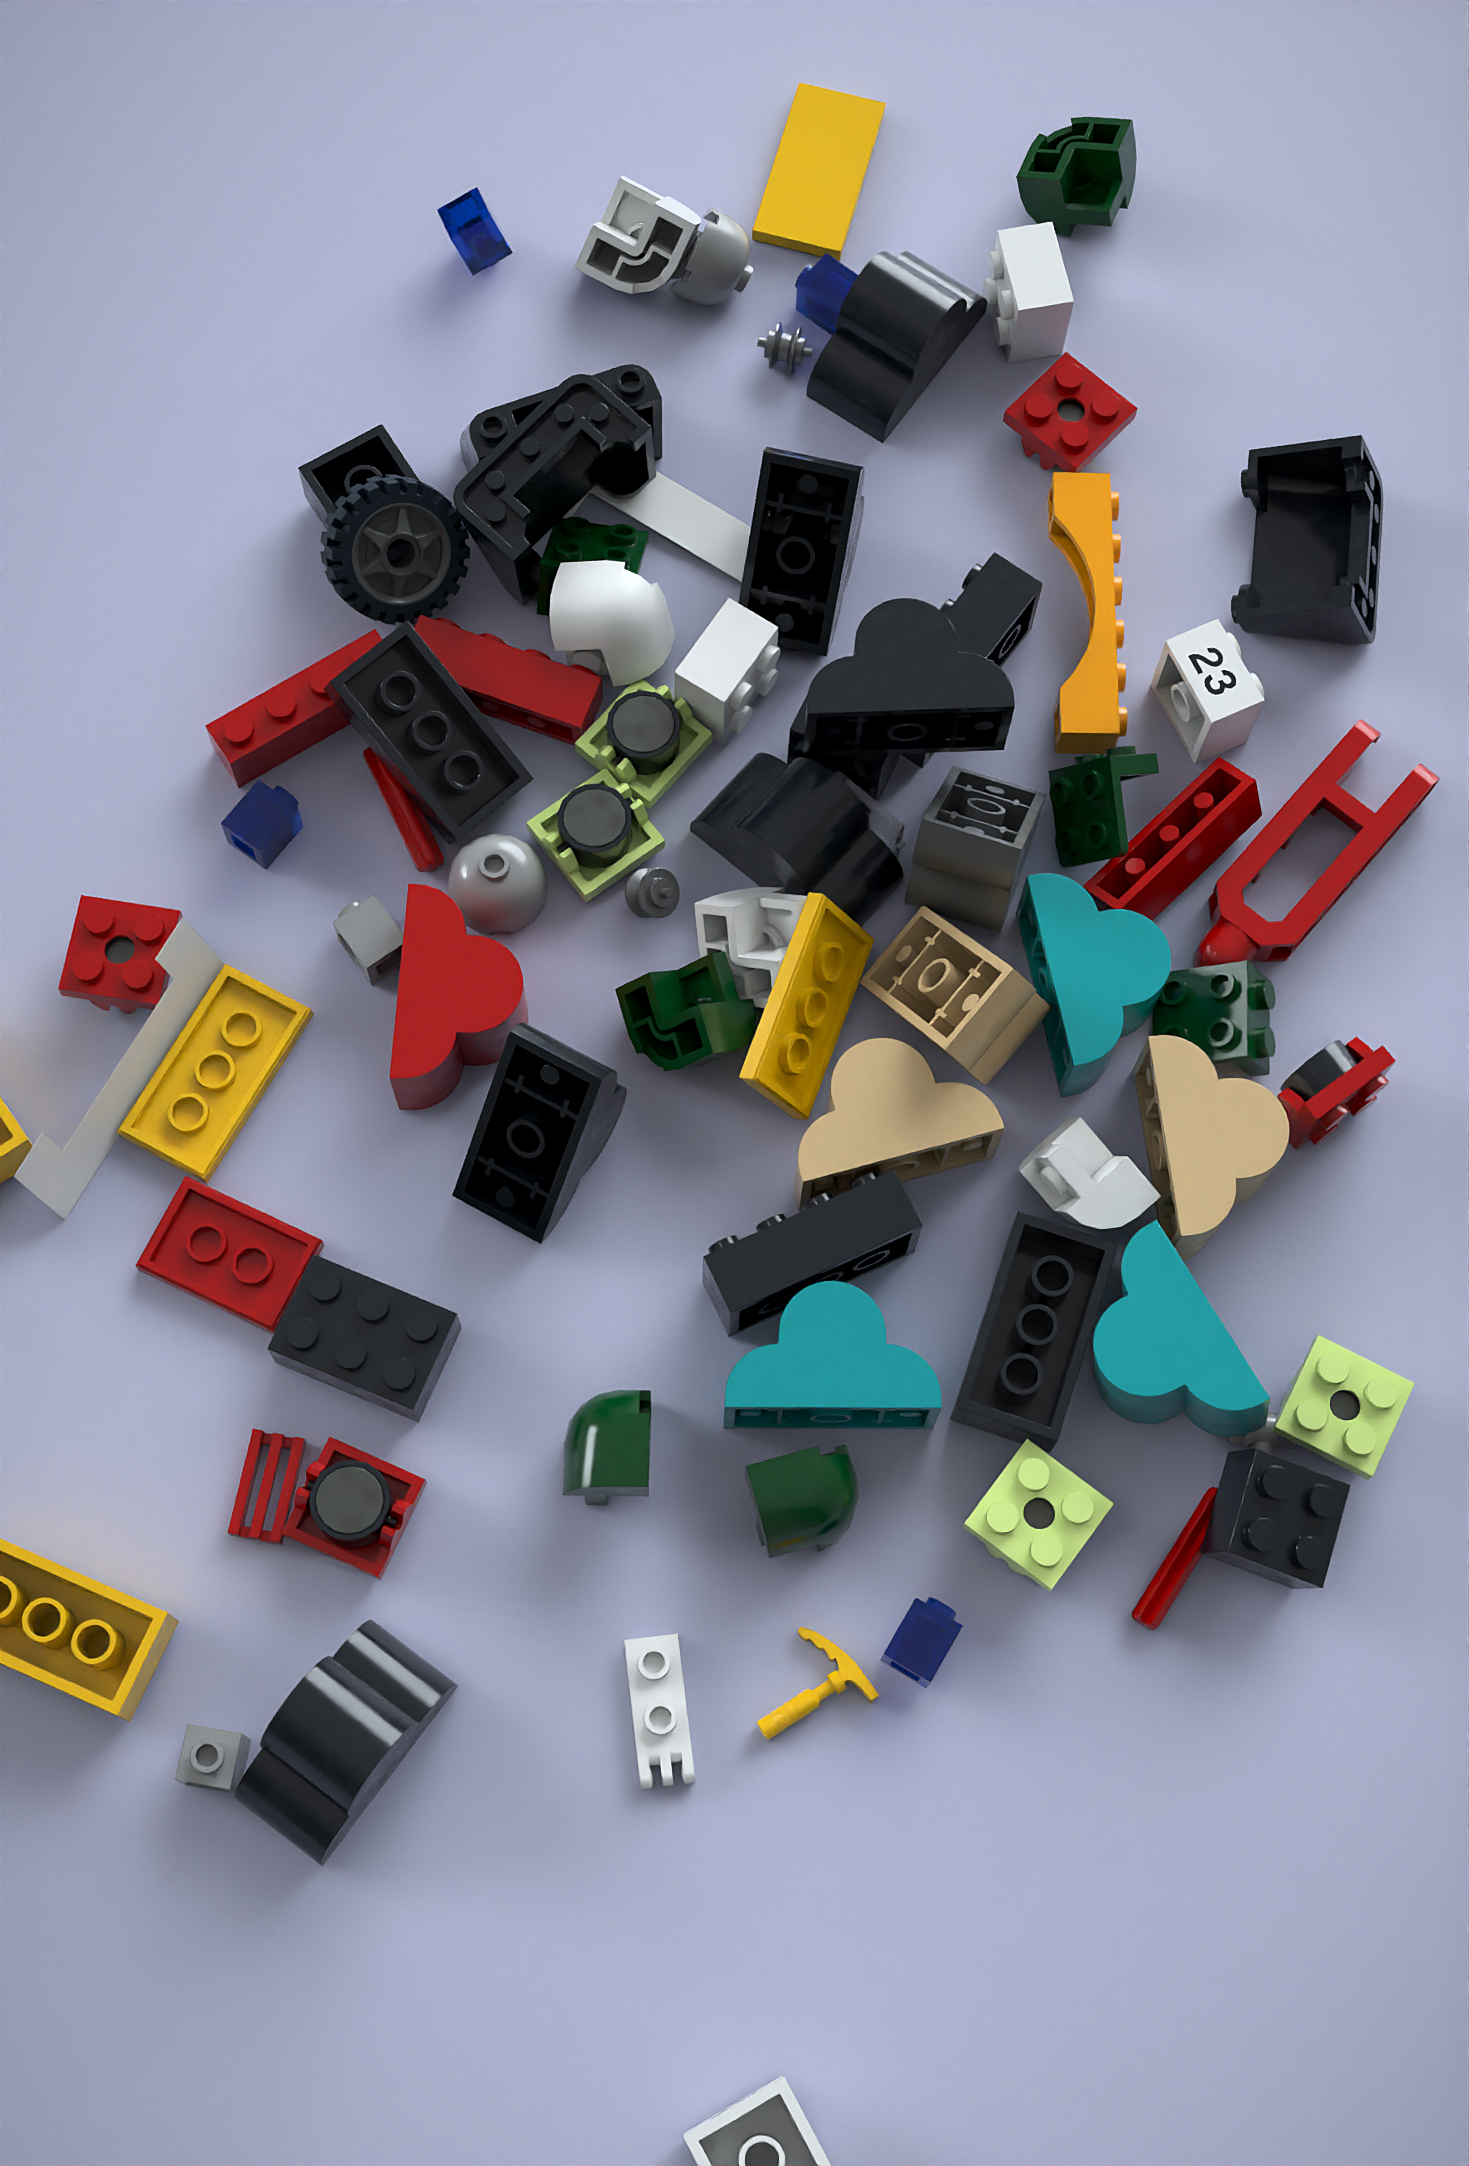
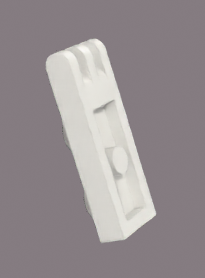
(659, 1708)

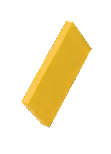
(819, 171)
(807, 1007)
(215, 1073)

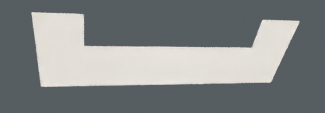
(687, 522)
(62, 1175)

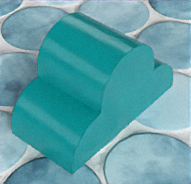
(1092, 970)
(1168, 1349)
(832, 1370)

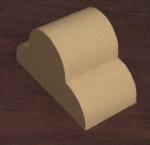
(956, 994)
(892, 1117)
(1203, 1138)

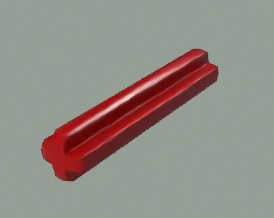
(406, 816)
(1175, 1567)

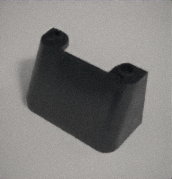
(628, 382)
(545, 468)
(1313, 542)

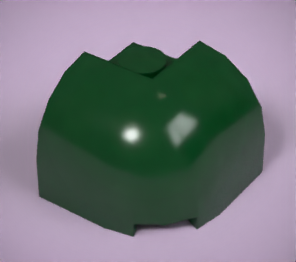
(1079, 173)
(687, 1014)
(609, 1447)
(803, 1499)

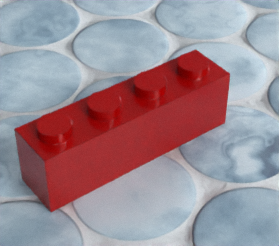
(516, 683)
(284, 717)
(1179, 842)

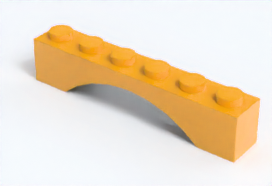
(1081, 528)

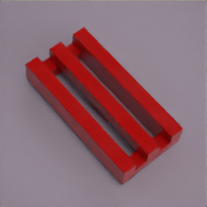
(276, 1442)

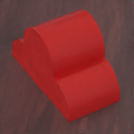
(452, 1000)

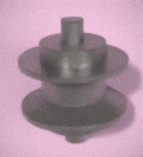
(785, 347)
(652, 893)

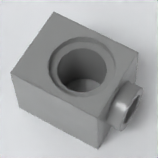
(370, 938)
(212, 1758)

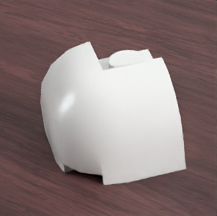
(638, 239)
(610, 620)
(752, 931)
(1085, 1179)

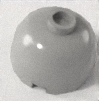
(714, 262)
(498, 884)

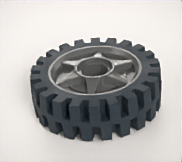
(363, 532)

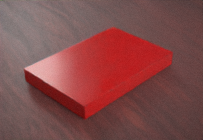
(228, 1254)

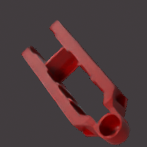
(1245, 935)

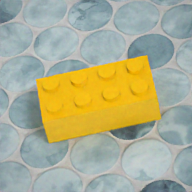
(78, 1632)

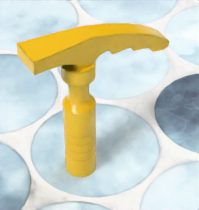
(810, 1699)

